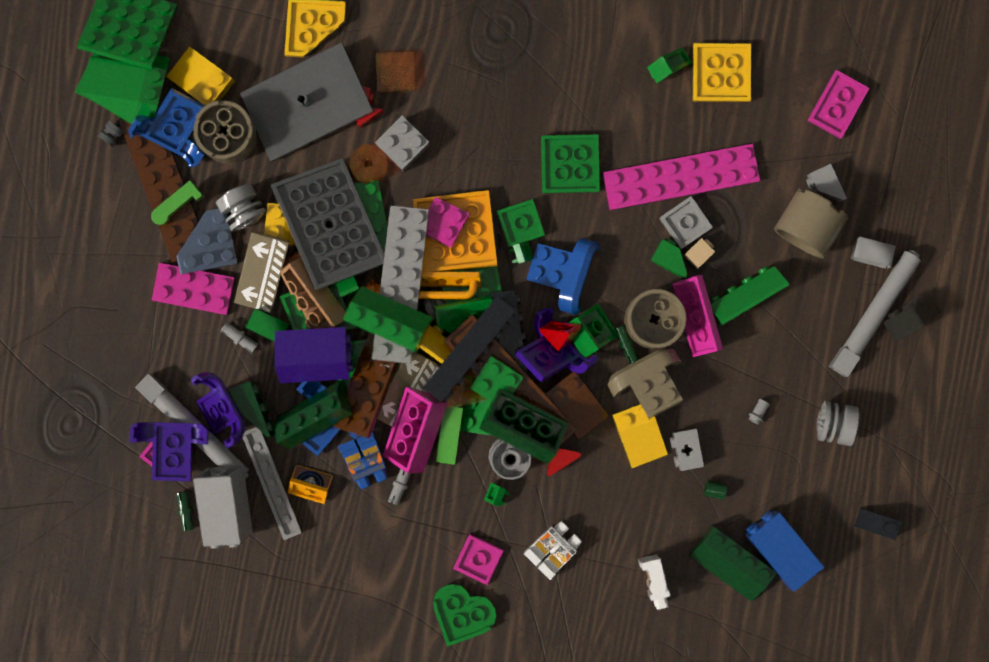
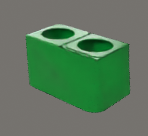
(265, 324)

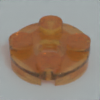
(365, 153)

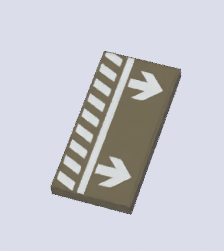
(261, 271)
(405, 375)

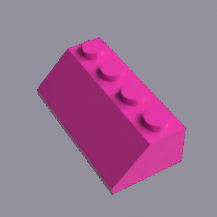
(414, 430)

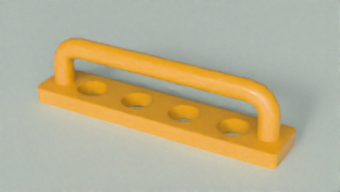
(471, 280)

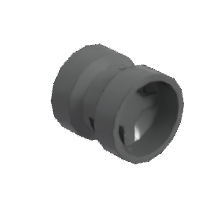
(112, 129)

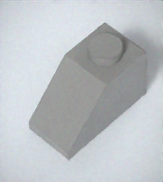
(826, 183)

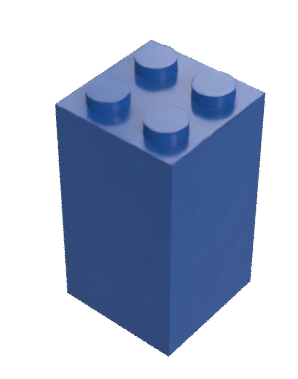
(783, 550)

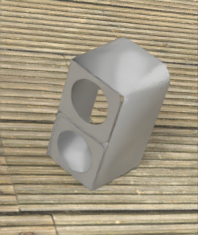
(873, 252)

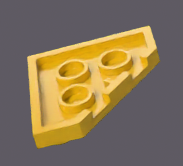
(310, 24)

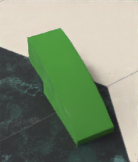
(449, 435)

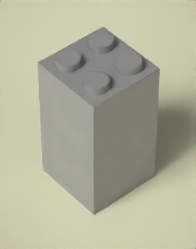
(223, 506)

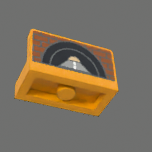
(310, 484)

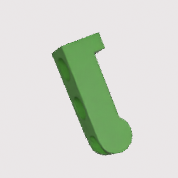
(175, 202)

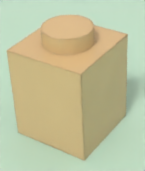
(699, 252)

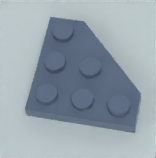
(208, 245)

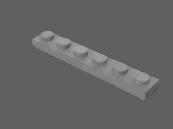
(271, 483)

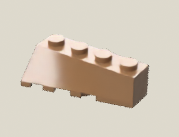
(318, 306)

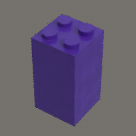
(313, 355)

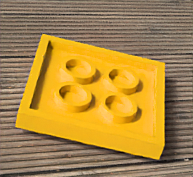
(721, 72)

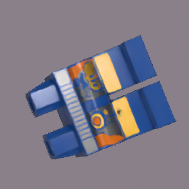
(365, 465)

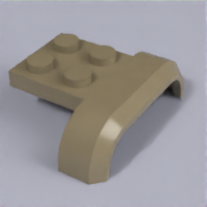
(649, 381)

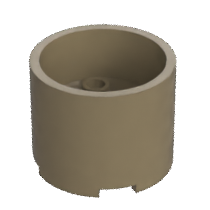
(241, 131)
(811, 223)
(669, 324)

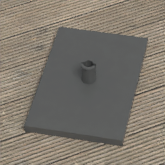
(331, 102)
(329, 199)

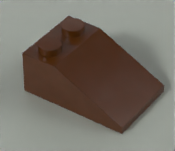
(577, 404)

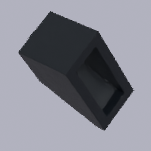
(878, 524)

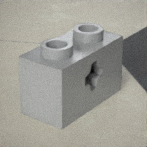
(691, 440)

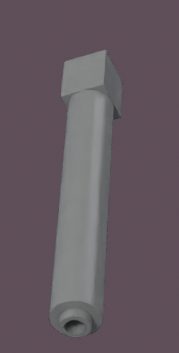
(850, 353)
(159, 395)

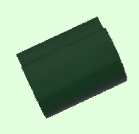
(715, 489)

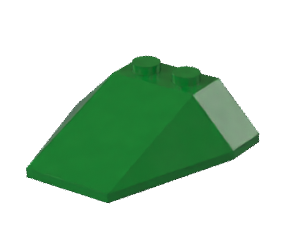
(125, 87)

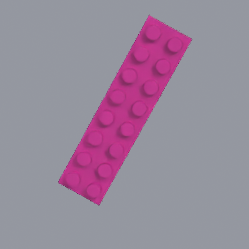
(681, 177)

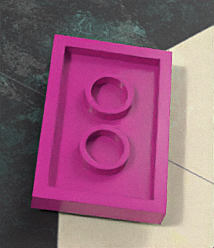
(838, 104)

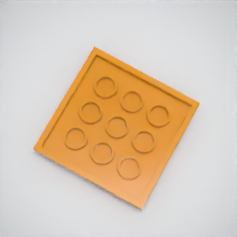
(476, 241)

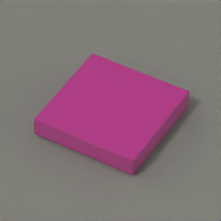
(478, 559)

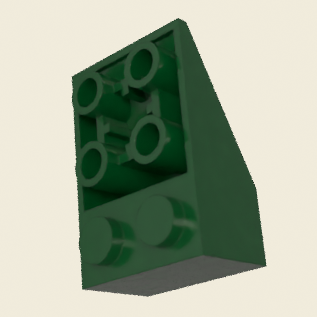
(250, 405)

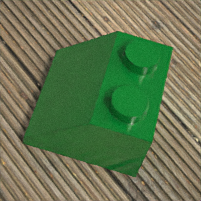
(594, 332)

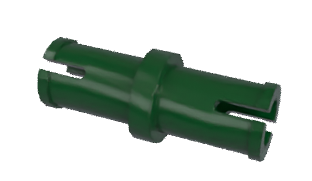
(626, 344)
(184, 511)

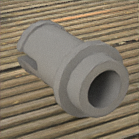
(758, 412)

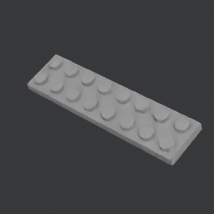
(402, 271)

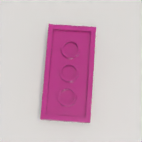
(193, 290)
(700, 321)

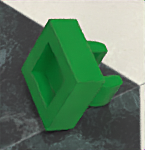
(522, 252)
(495, 494)

